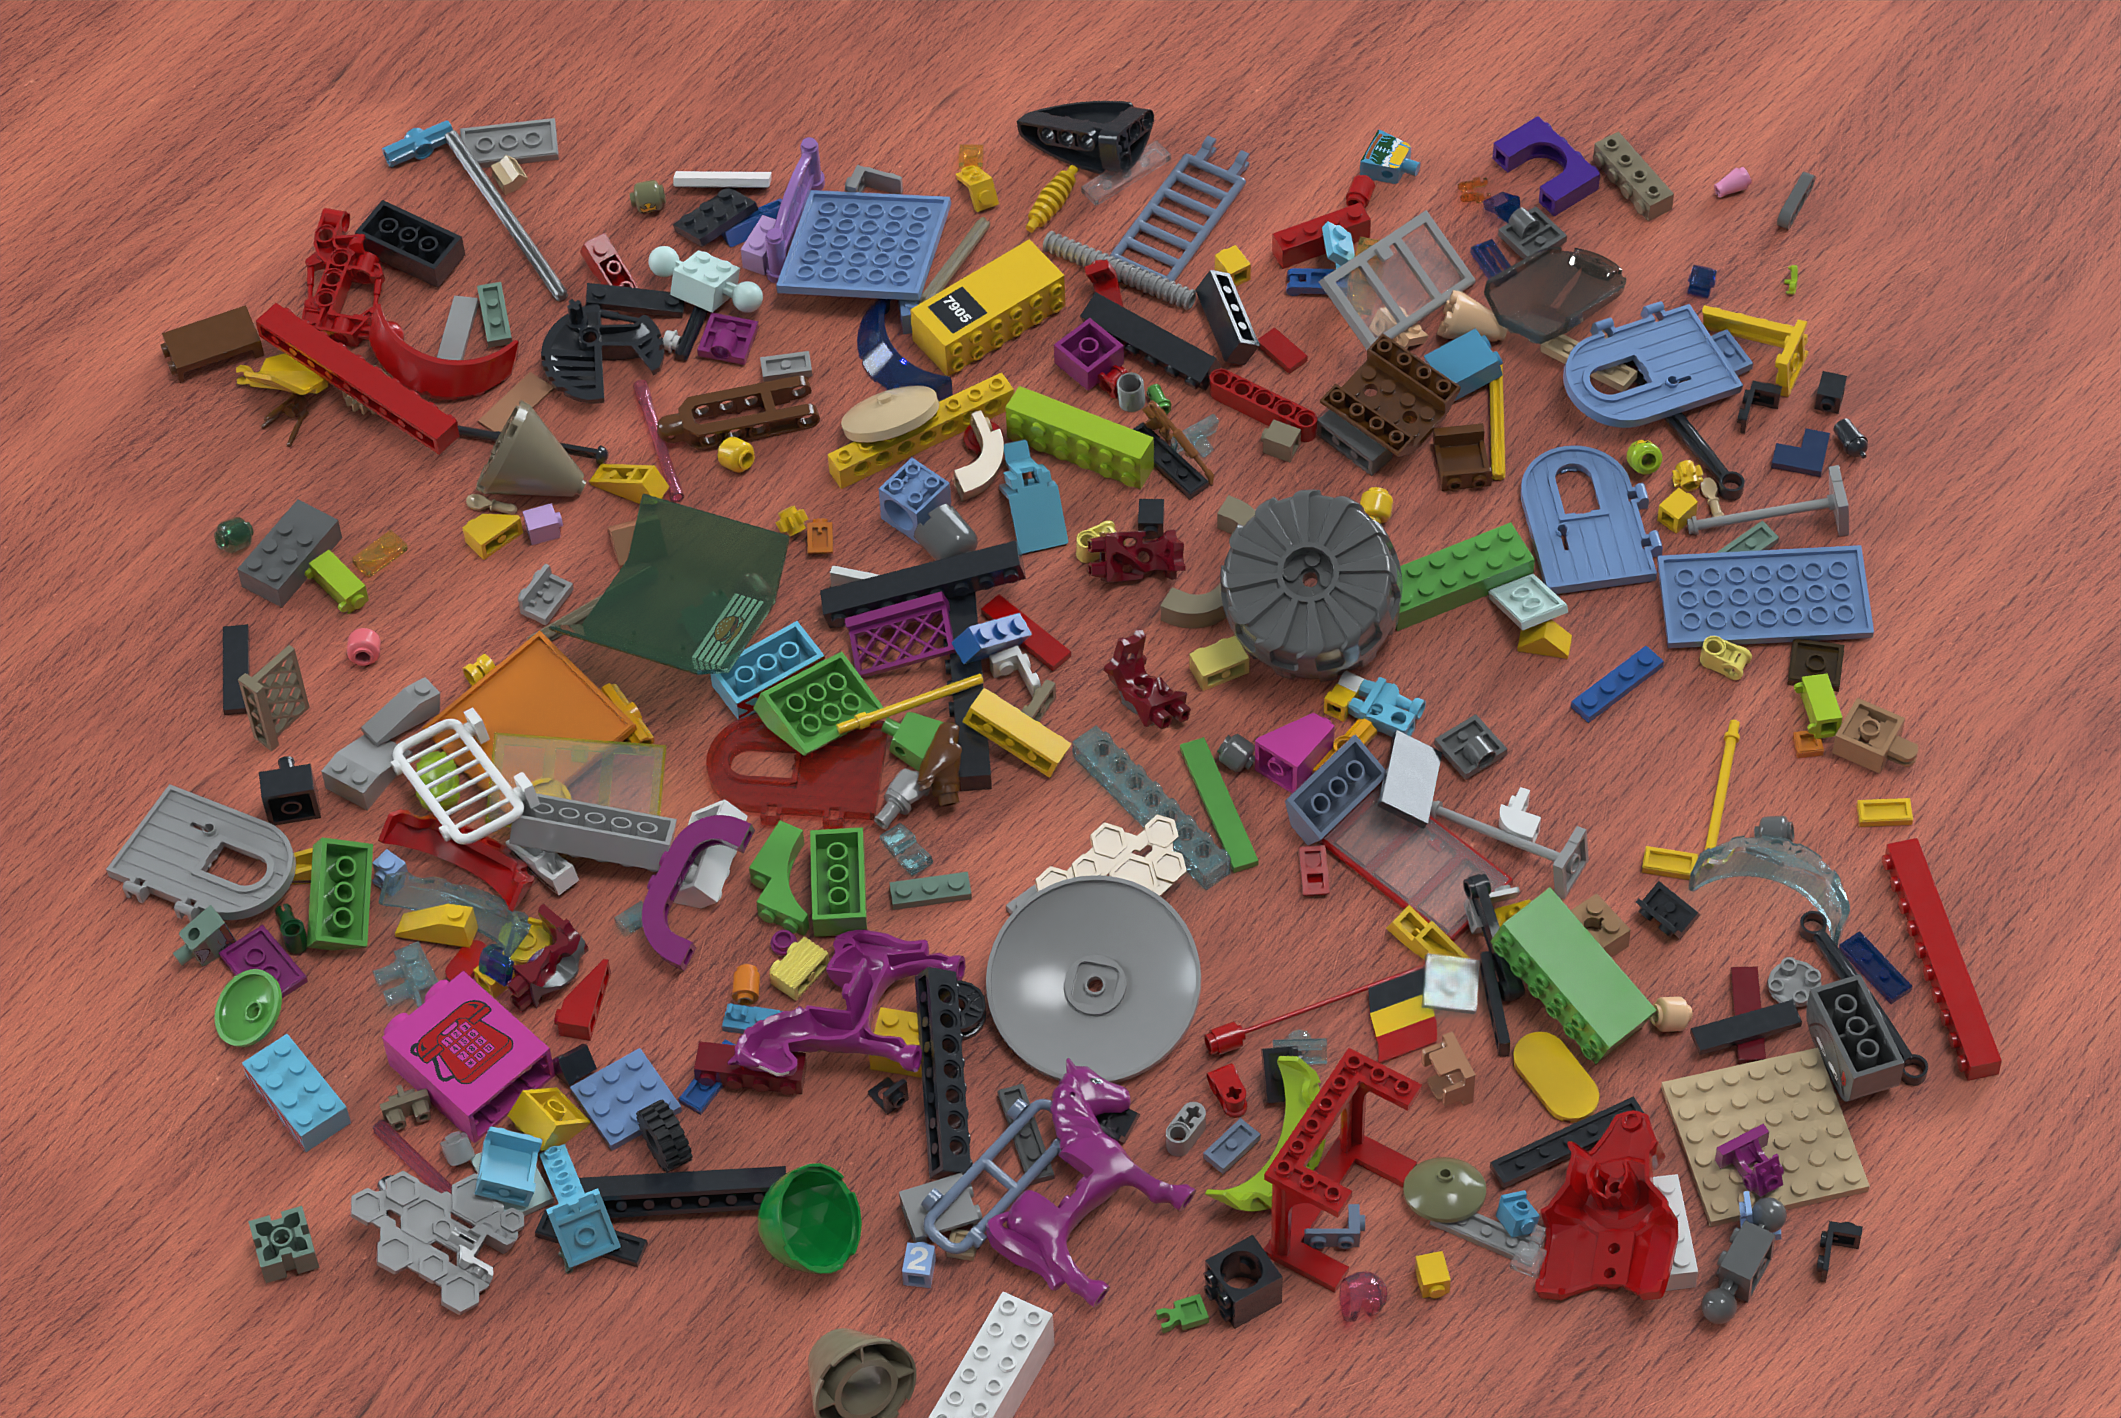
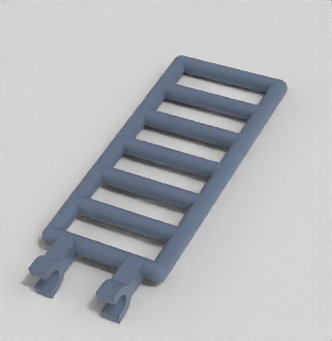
(1199, 161)

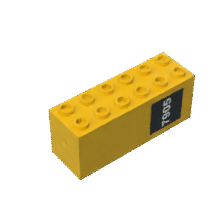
(988, 308)

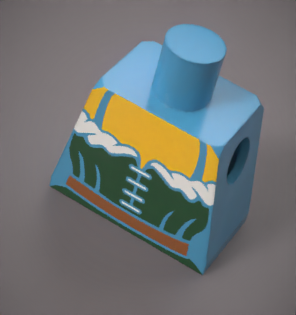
(1388, 159)

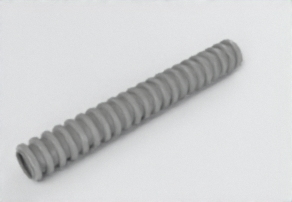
(1127, 273)

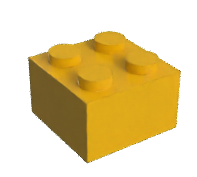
(898, 1024)

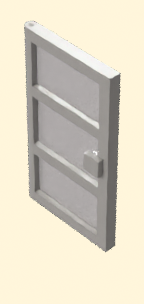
(1397, 280)

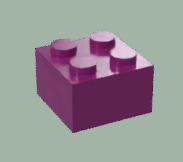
(1087, 353)

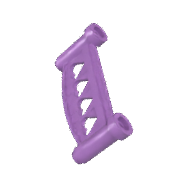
(805, 177)

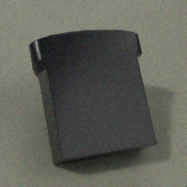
(574, 1064)

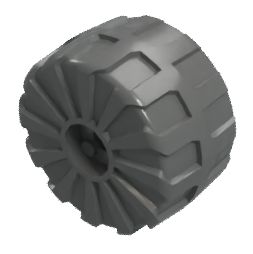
(1319, 627)

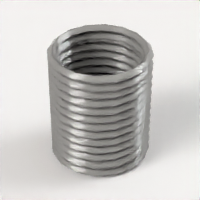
(1131, 392)

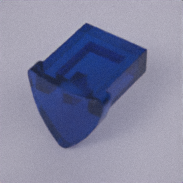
(1502, 205)
(495, 964)

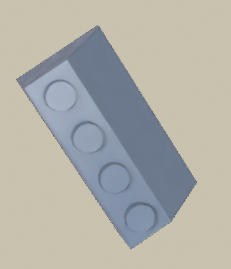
(1333, 790)

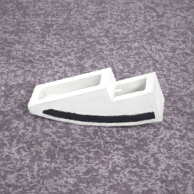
(547, 867)

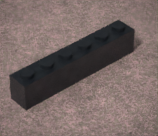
(1152, 342)

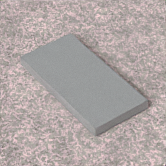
(520, 140)

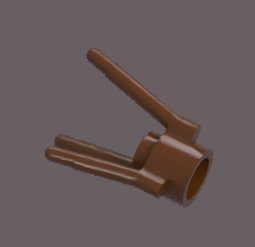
(293, 407)

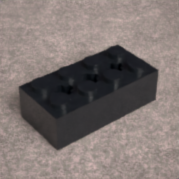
(411, 243)

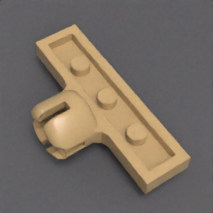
(1618, 376)

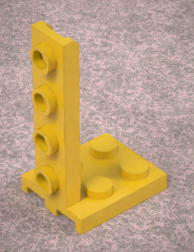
(1768, 332)

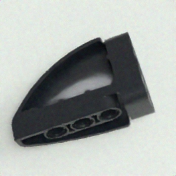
(1090, 133)

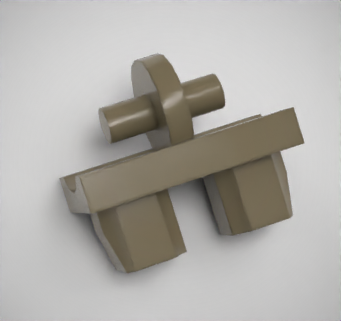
(404, 1105)

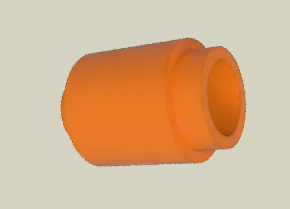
(746, 985)

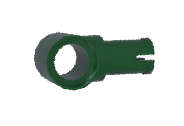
(292, 930)

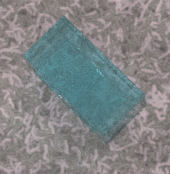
(630, 919)

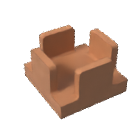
(1454, 1074)

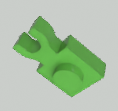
(1186, 1312)

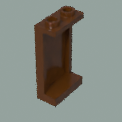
(211, 341)

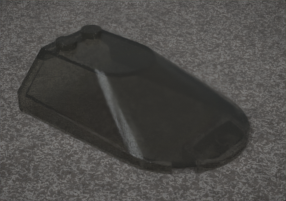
(1553, 292)

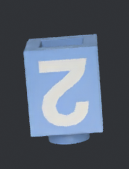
(919, 1264)

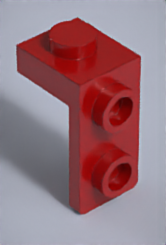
(1104, 280)

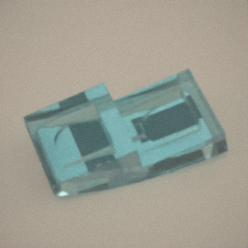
(905, 849)

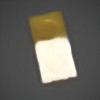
(379, 553)

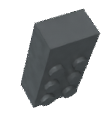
(283, 556)

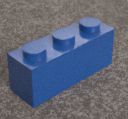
(991, 637)

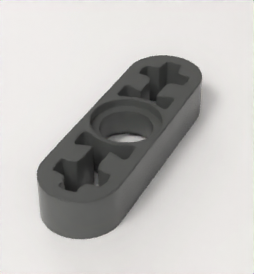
(1796, 200)

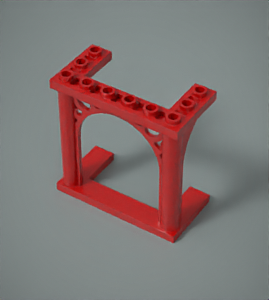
(1304, 1194)

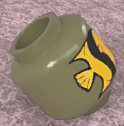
(648, 196)

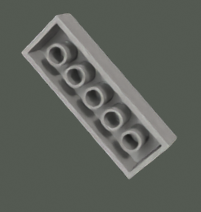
(594, 832)

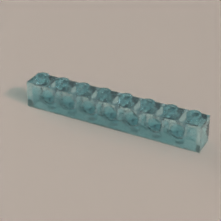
(1088, 751)

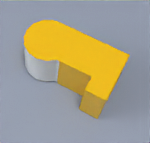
(1342, 694)

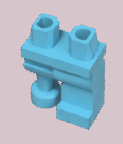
(1384, 705)

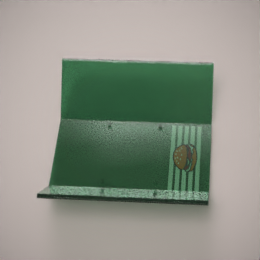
(688, 589)

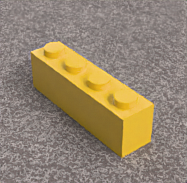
(1016, 732)

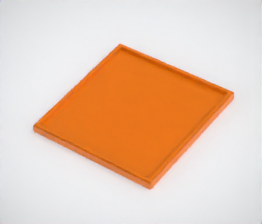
(534, 695)

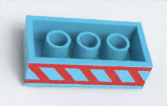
(765, 666)
(296, 1092)

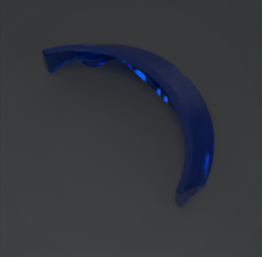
(885, 363)

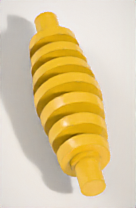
(1051, 198)

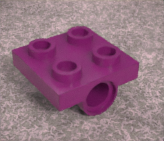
(728, 338)

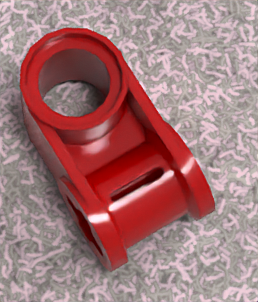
(1228, 1090)

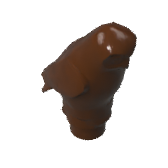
(942, 765)

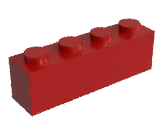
(1307, 240)

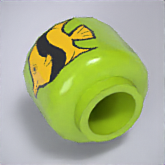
(1644, 457)

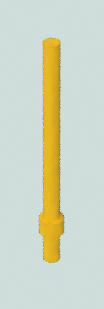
(863, 720)

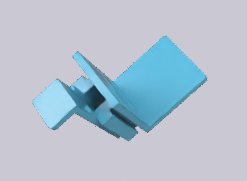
(1032, 501)

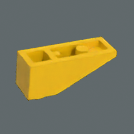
(630, 481)
(440, 924)

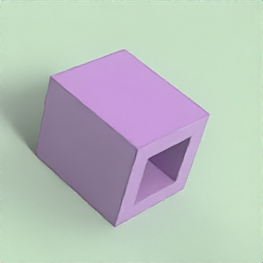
(542, 524)

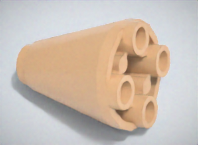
(1466, 314)

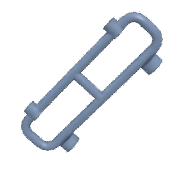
(937, 1203)

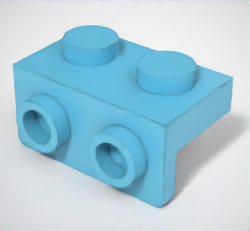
(1338, 244)

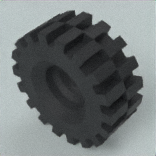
(664, 1136)

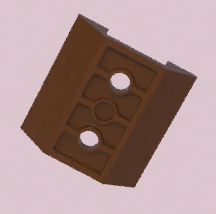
(1403, 389)

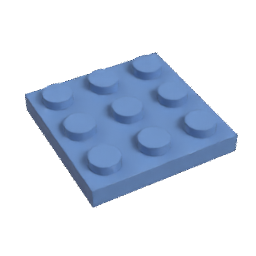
(620, 1091)

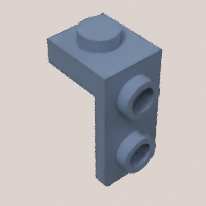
(1339, 1238)

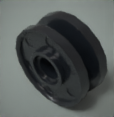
(974, 1009)

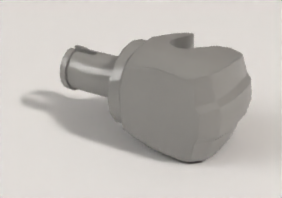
(899, 796)

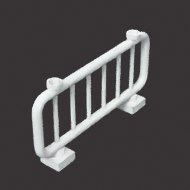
(473, 727)

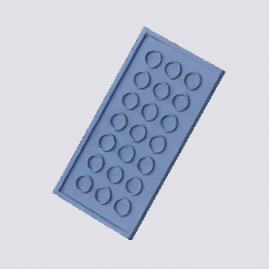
(1765, 596)

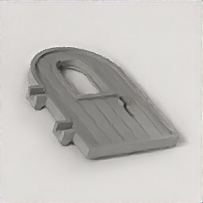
(174, 857)

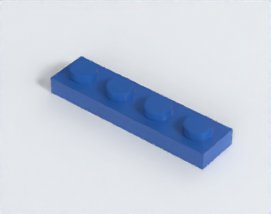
(1617, 684)

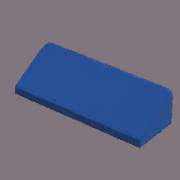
(742, 230)

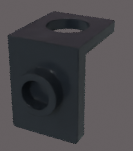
(892, 1097)

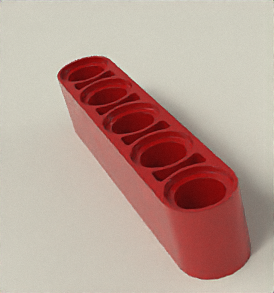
(1261, 403)

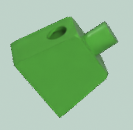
(911, 737)

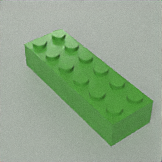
(1462, 574)

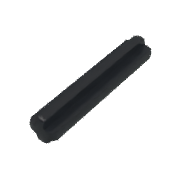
(690, 333)

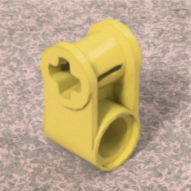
(1081, 542)
(1725, 657)

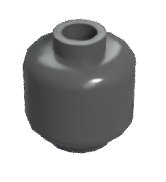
(1237, 753)
(1775, 826)

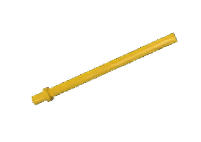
(1731, 738)

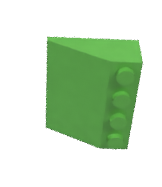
(814, 701)

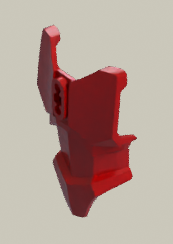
(1610, 1208)

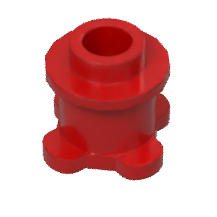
(1109, 381)

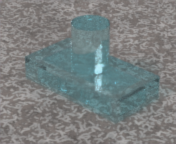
(1197, 435)

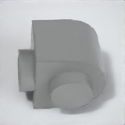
(457, 1148)

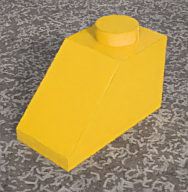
(491, 532)

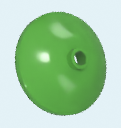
(248, 1008)

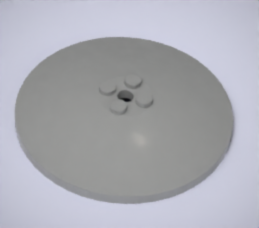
(1084, 934)

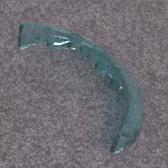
(1782, 862)
(491, 911)

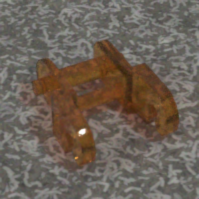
(1472, 185)

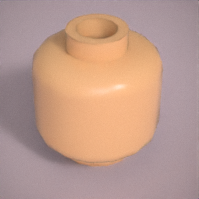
(1671, 1014)

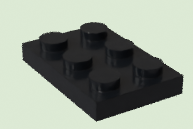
(715, 216)

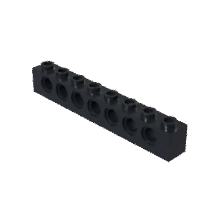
(942, 1073)

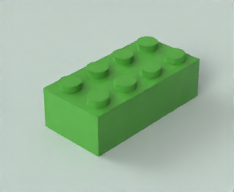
(838, 881)

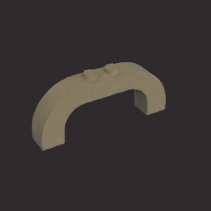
(1205, 609)

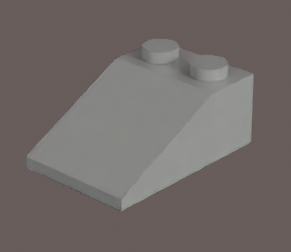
(361, 771)

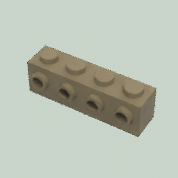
(1633, 176)

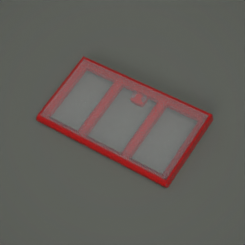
(1411, 862)

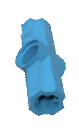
(417, 144)

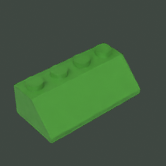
(339, 894)

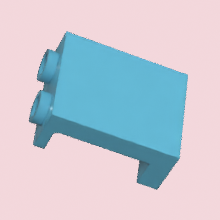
(508, 1166)

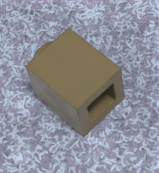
(1281, 440)

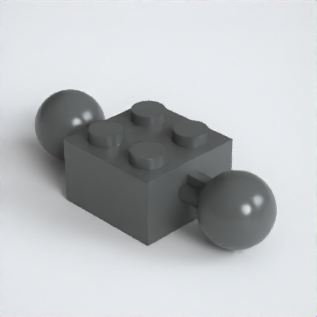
(1745, 1261)

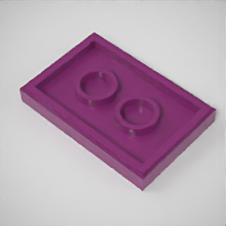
(263, 952)

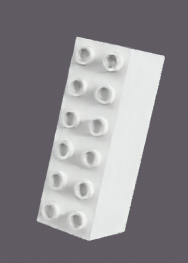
(999, 1362)

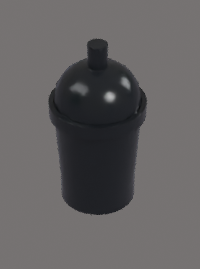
(1853, 441)

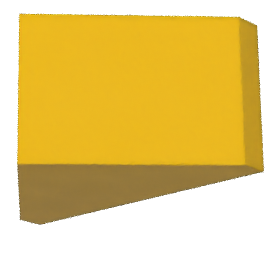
(1546, 640)

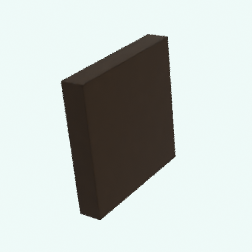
(1815, 658)

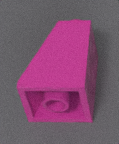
(1294, 750)

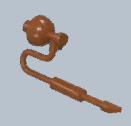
(1159, 420)

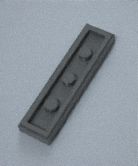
(1028, 1140)

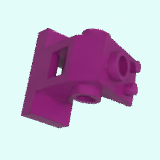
(1746, 1151)

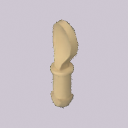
(1710, 490)
(479, 502)

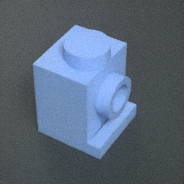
(386, 864)

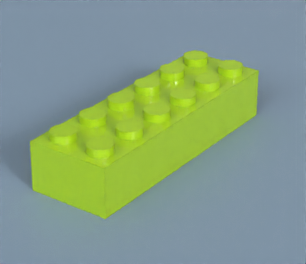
(1080, 437)

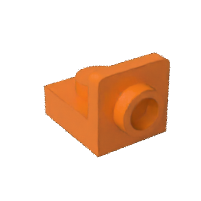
(820, 536)

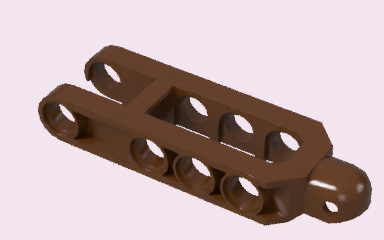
(766, 394)

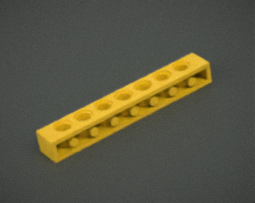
(953, 417)

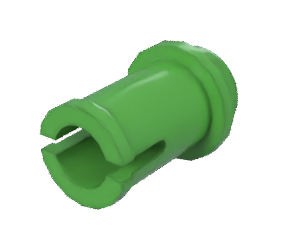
(1156, 394)

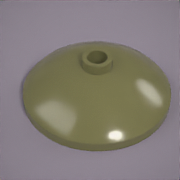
(1444, 1190)

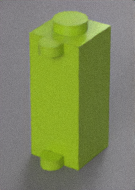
(338, 582)
(1820, 705)

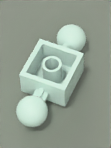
(705, 280)

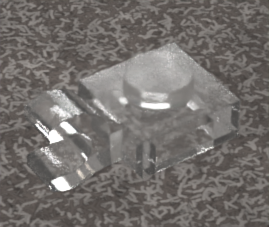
(1530, 1255)

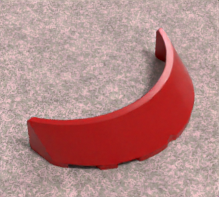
(434, 375)
(483, 858)

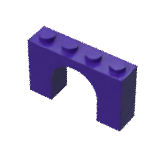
(1539, 140)

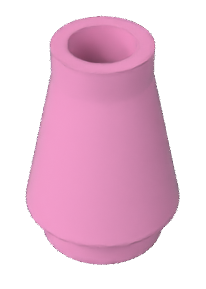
(1733, 182)

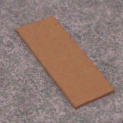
(529, 389)

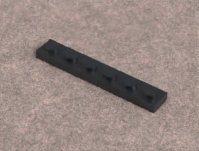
(1554, 1147)

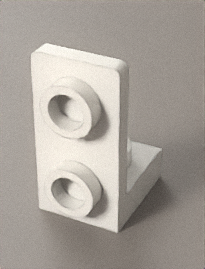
(1011, 660)

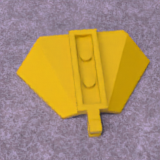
(283, 373)

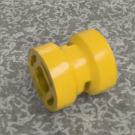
(479, 669)

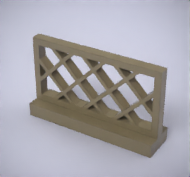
(259, 706)

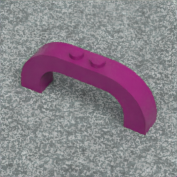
(674, 868)

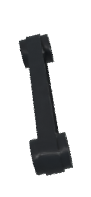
(1478, 889)

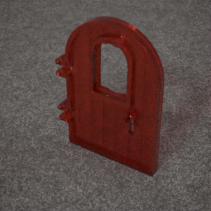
(822, 781)

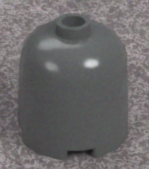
(946, 534)

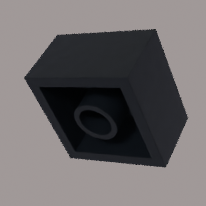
(289, 793)

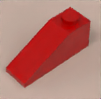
(583, 1004)

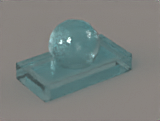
(1313, 1050)

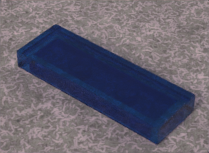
(1875, 967)

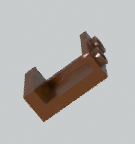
(1461, 457)

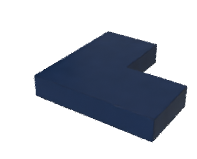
(1804, 460)

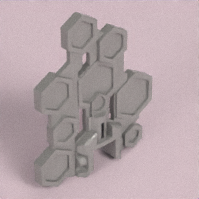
(427, 1220)

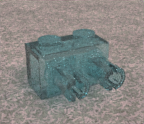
(414, 969)

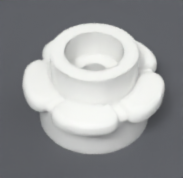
(671, 340)

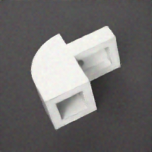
(1515, 818)

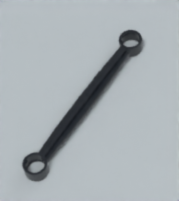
(1701, 450)
(1843, 969)

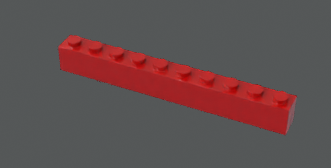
(358, 378)
(1941, 960)

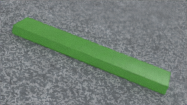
(1219, 804)

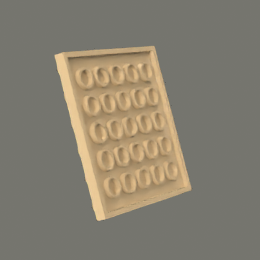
(1803, 1124)

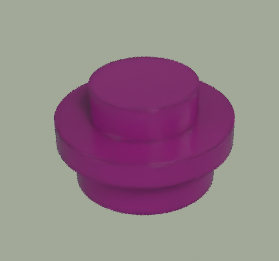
(781, 942)

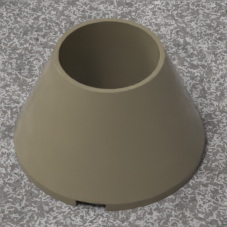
(859, 1375)

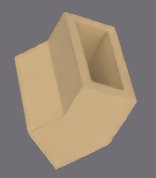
(508, 174)

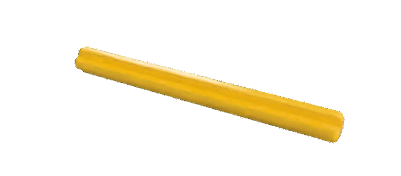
(1497, 428)

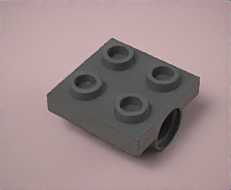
(1531, 232)
(1470, 746)

